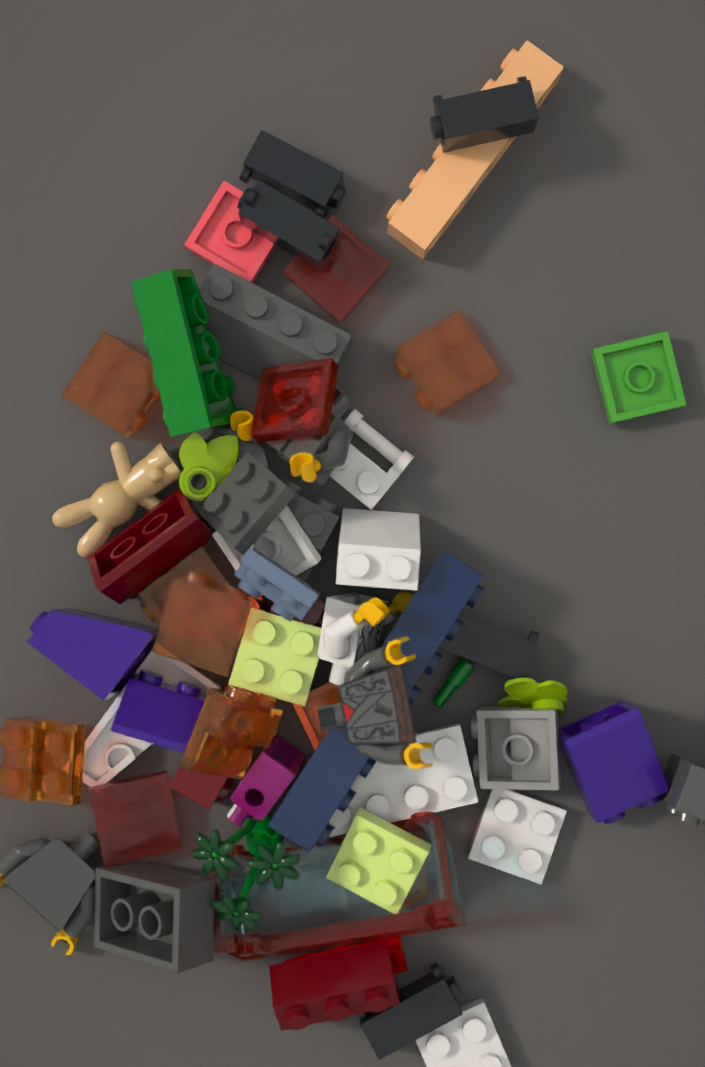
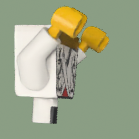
(354, 628)

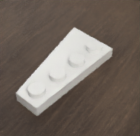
(110, 752)

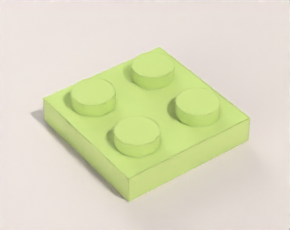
(277, 657)
(378, 861)

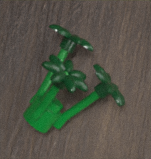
(269, 858)

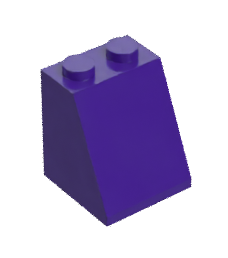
(93, 647)
(613, 761)

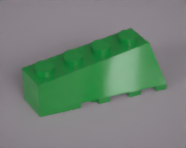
(183, 352)

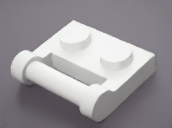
(361, 475)

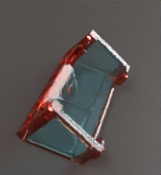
(324, 915)

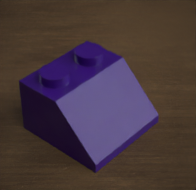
(158, 710)

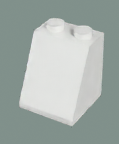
(379, 549)

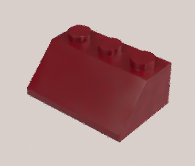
(148, 548)
(333, 986)

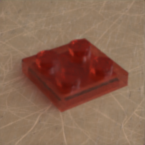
(345, 276)
(295, 401)
(135, 818)

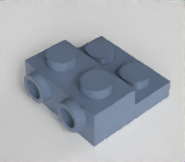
(266, 577)

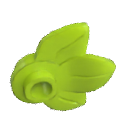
(210, 460)
(530, 694)

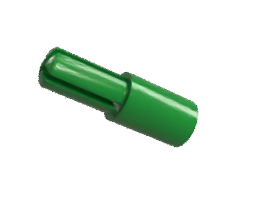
(454, 681)

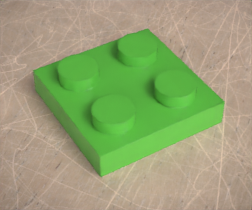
(638, 377)

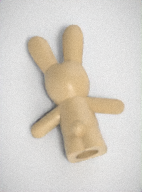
(118, 499)

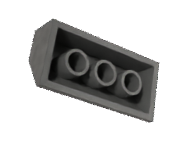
(263, 329)

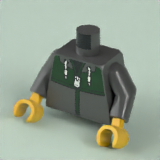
(308, 456)

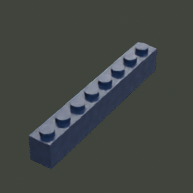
(335, 763)

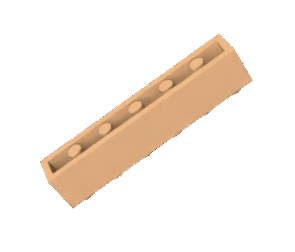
(457, 174)

